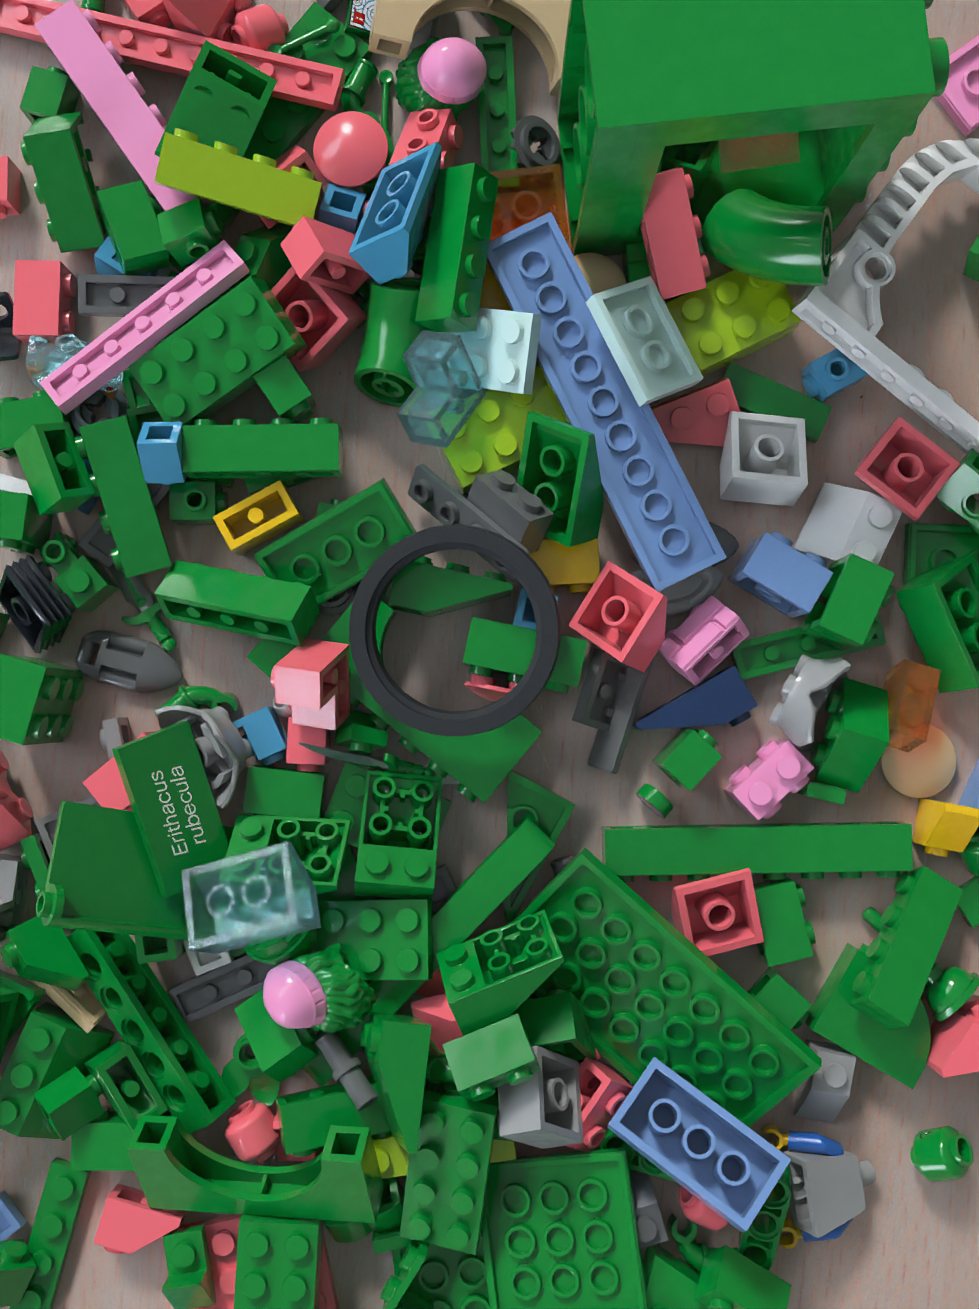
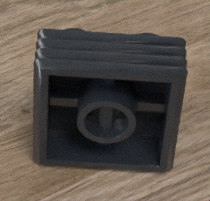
(35, 603)

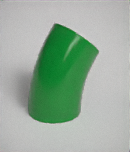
(770, 238)
(386, 337)

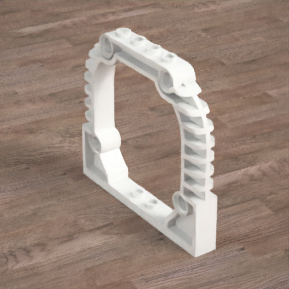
(849, 305)

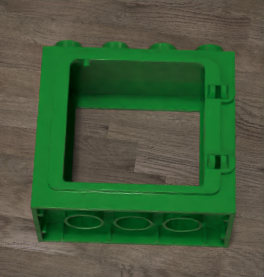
(735, 69)

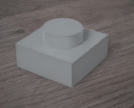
(114, 733)

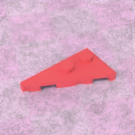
(698, 415)

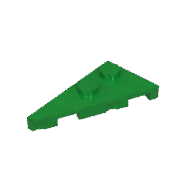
(546, 810)

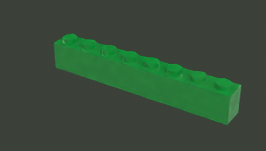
(760, 847)

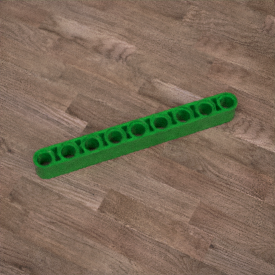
(453, 924)

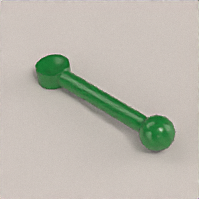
(332, 26)
(386, 80)

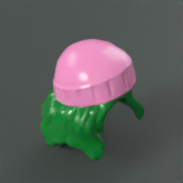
(440, 76)
(317, 992)

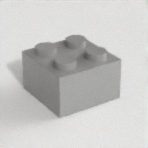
(545, 1108)

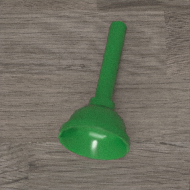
(946, 987)

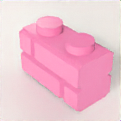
(703, 640)

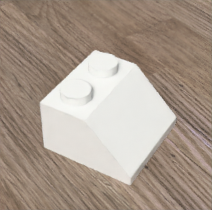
(763, 459)
(847, 523)

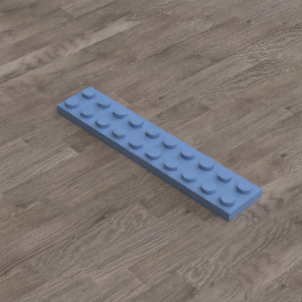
(632, 451)

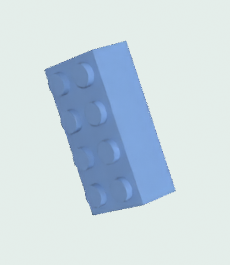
(699, 1144)

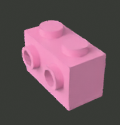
(769, 778)

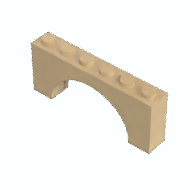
(540, 20)

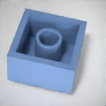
(781, 574)

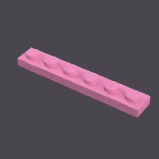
(144, 327)

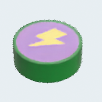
(654, 800)

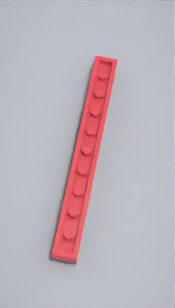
(177, 51)

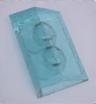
(248, 899)

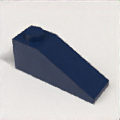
(712, 702)

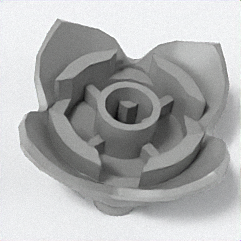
(805, 696)
(218, 744)

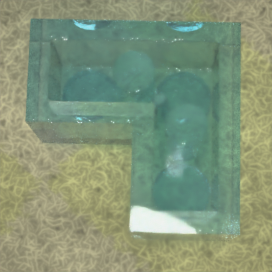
(445, 389)

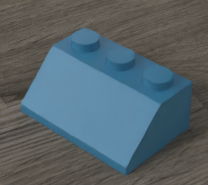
(397, 215)

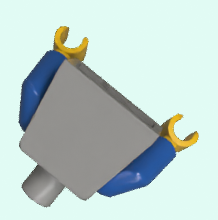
(823, 1186)

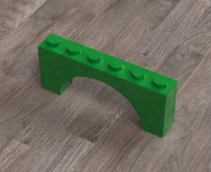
(473, 760)
(187, 1176)

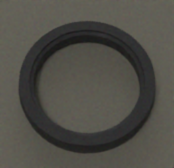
(367, 656)

